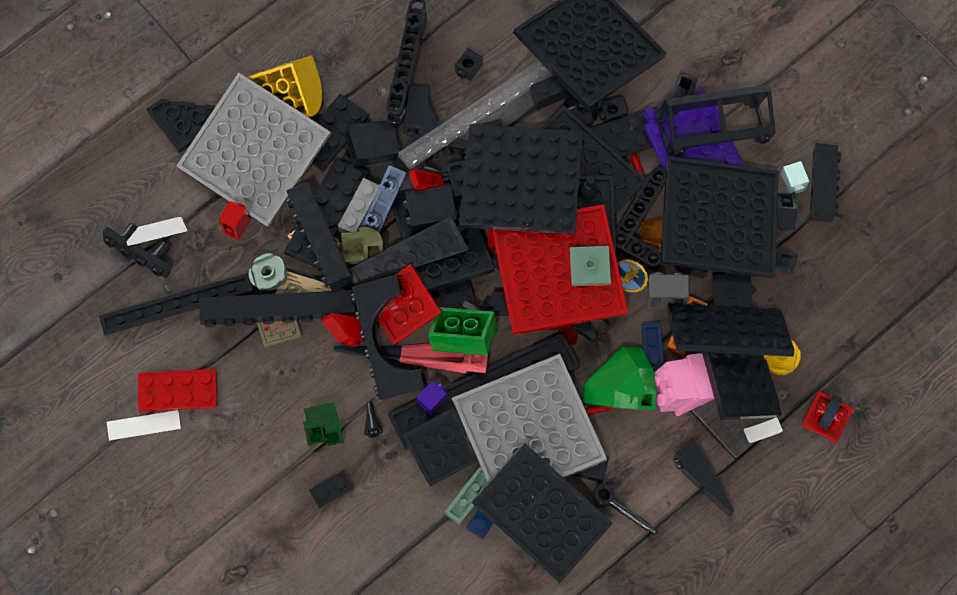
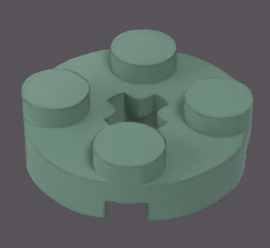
(272, 281)

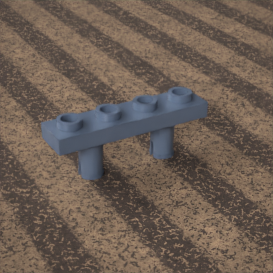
(384, 198)

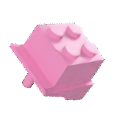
(683, 385)

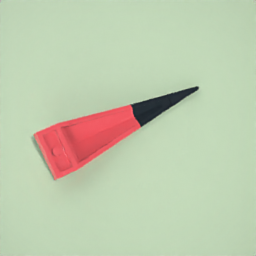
(424, 356)

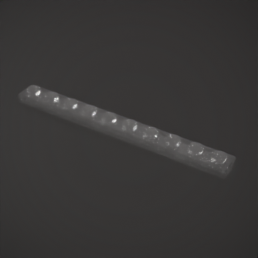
(473, 114)

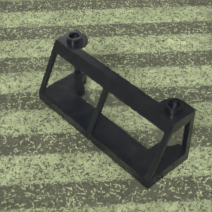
(749, 96)

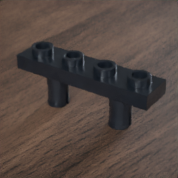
(142, 257)

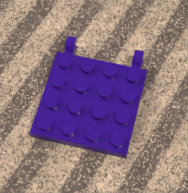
(692, 124)

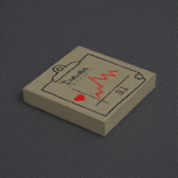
(278, 332)

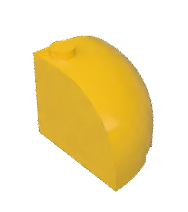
(294, 83)

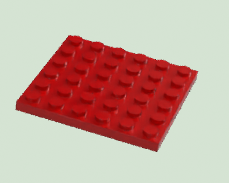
(538, 276)

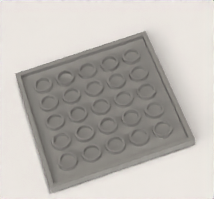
(253, 149)
(534, 409)

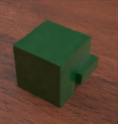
(322, 425)

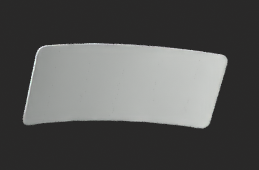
(763, 430)

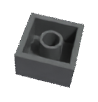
(666, 289)

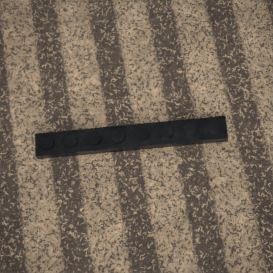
(172, 304)

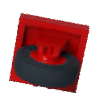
(827, 416)

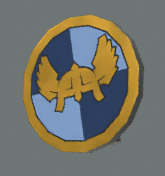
(632, 275)

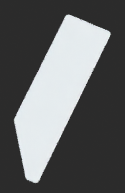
(157, 230)

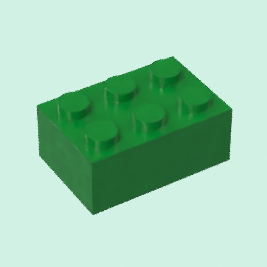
(463, 331)

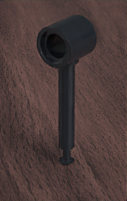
(619, 507)

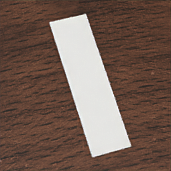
(143, 425)

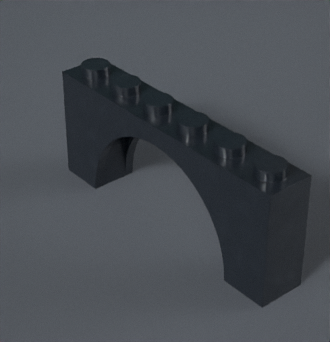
(371, 301)

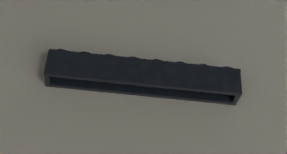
(274, 307)

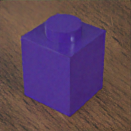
(431, 397)

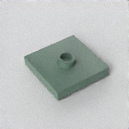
(590, 266)

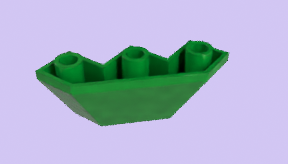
(623, 382)

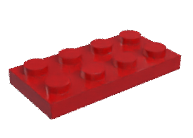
(177, 390)

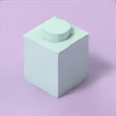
(795, 177)

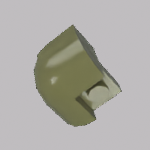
(360, 246)

